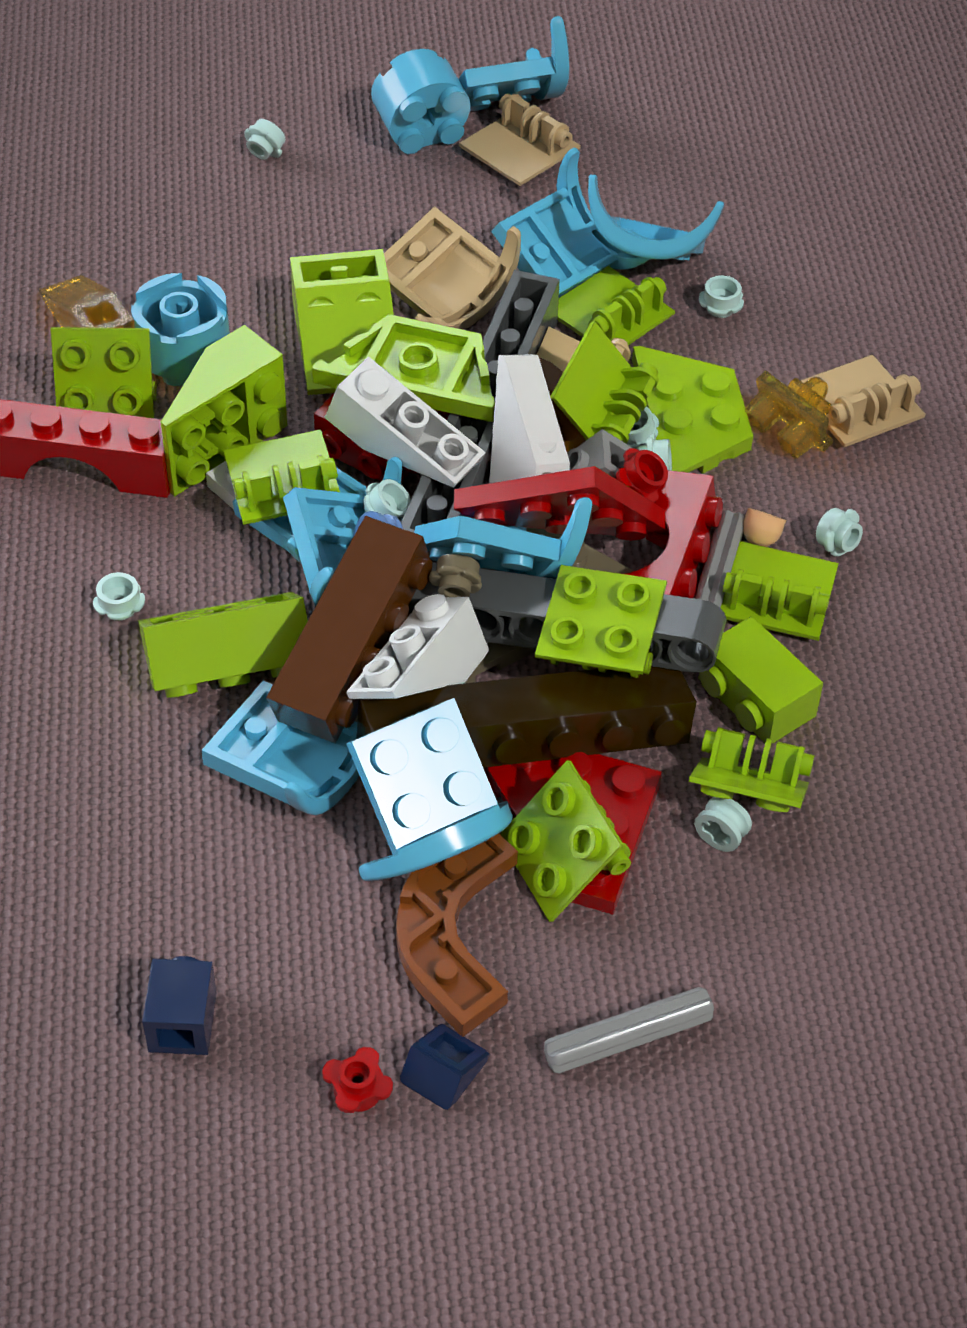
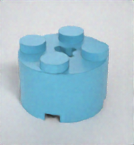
(421, 101)
(181, 320)

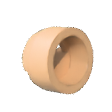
(762, 527)

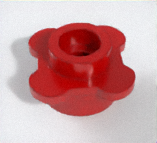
(643, 472)
(362, 1096)

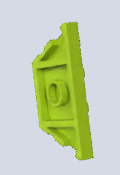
(430, 359)
(696, 410)

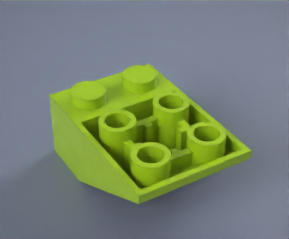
(335, 301)
(225, 403)

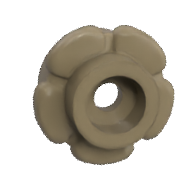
(456, 575)

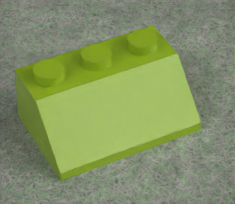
(221, 642)

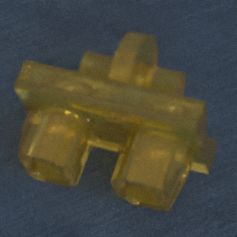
(799, 406)

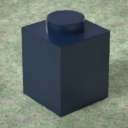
(179, 1006)

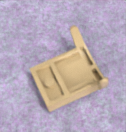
(449, 272)

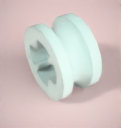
(723, 824)

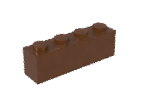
(349, 628)

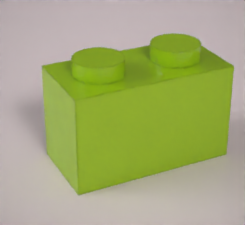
(762, 682)

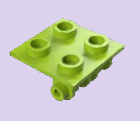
(615, 305)
(104, 370)
(602, 387)
(272, 468)
(779, 590)
(601, 620)
(774, 790)
(564, 841)

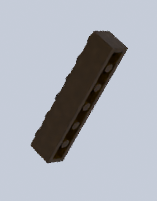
(555, 713)

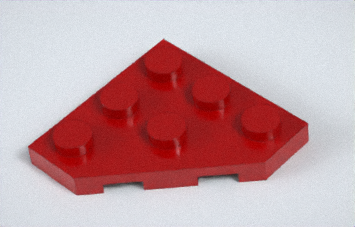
(550, 499)
(619, 786)

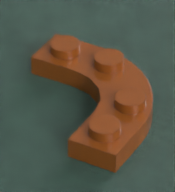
(429, 939)

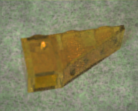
(85, 304)

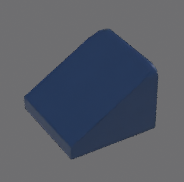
(442, 1065)

